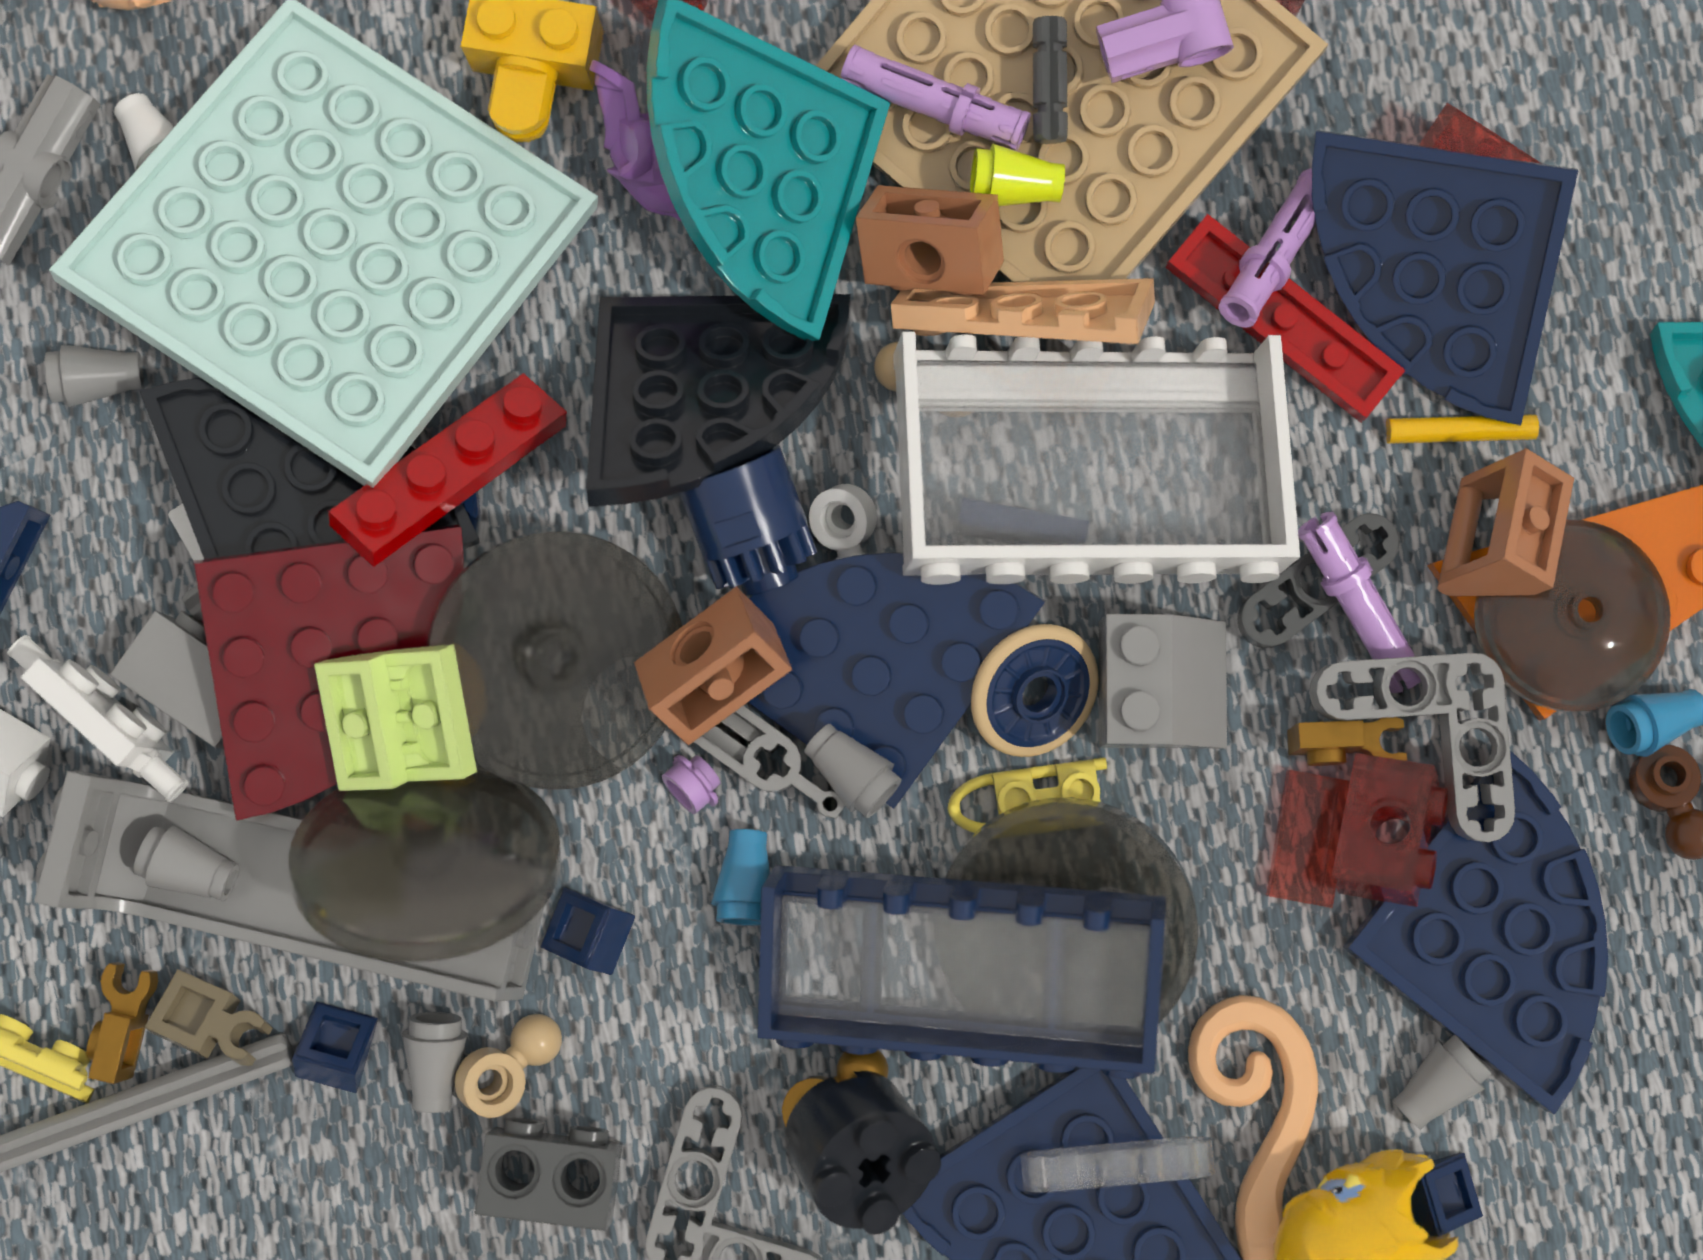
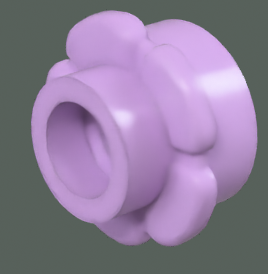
(692, 783)

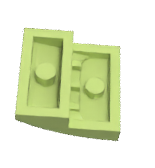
(396, 717)

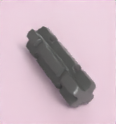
(1050, 80)

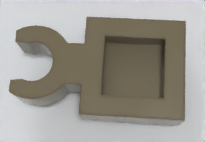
(201, 1015)

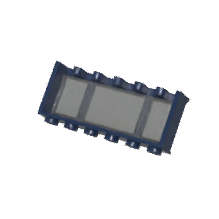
(961, 969)

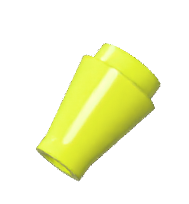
(1015, 176)

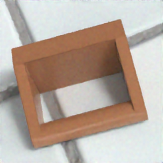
(1525, 530)

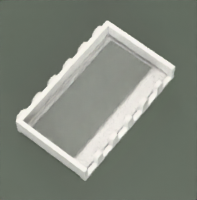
(1094, 462)

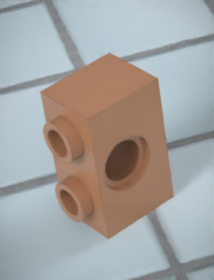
(930, 239)
(712, 666)

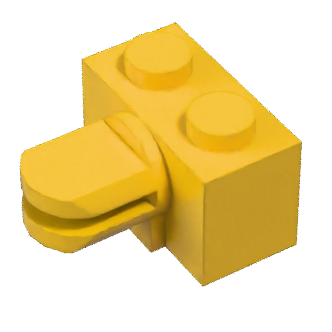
(529, 52)

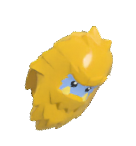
(1362, 1214)

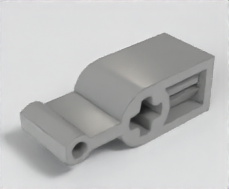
(744, 761)

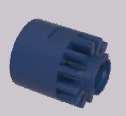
(750, 524)

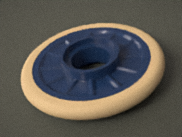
(1008, 669)

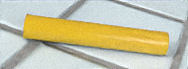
(1459, 429)

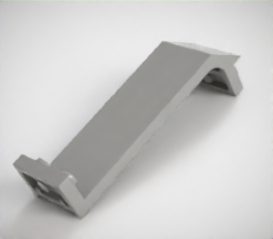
(94, 855)

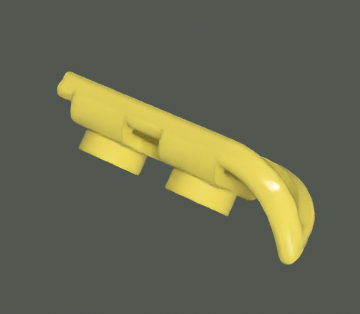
(1016, 787)
(58, 1068)

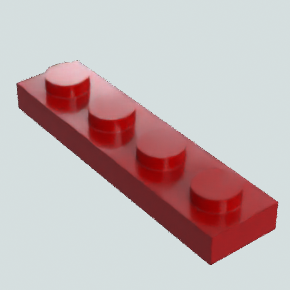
(1312, 336)
(447, 469)

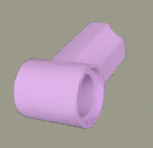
(1165, 35)

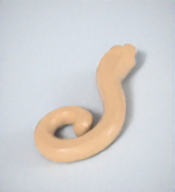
(1262, 1188)

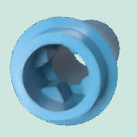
(1653, 720)
(741, 878)

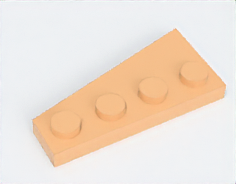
(1036, 309)

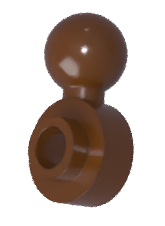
(1685, 823)

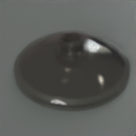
(1559, 657)

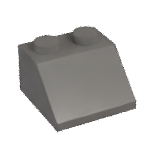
(1162, 682)

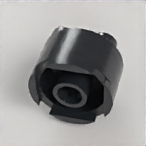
(860, 1151)

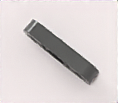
(1291, 622)

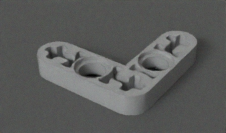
(1439, 697)
(708, 1236)

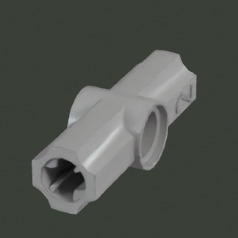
(38, 157)

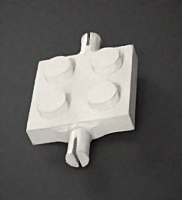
(90, 706)

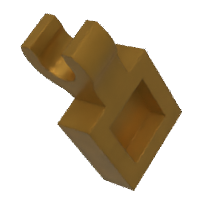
(1330, 741)
(118, 1038)

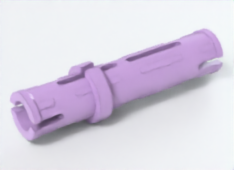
(948, 103)
(1249, 292)
(1350, 582)

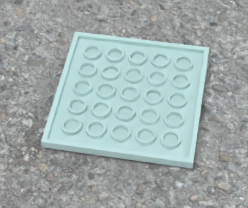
(327, 242)

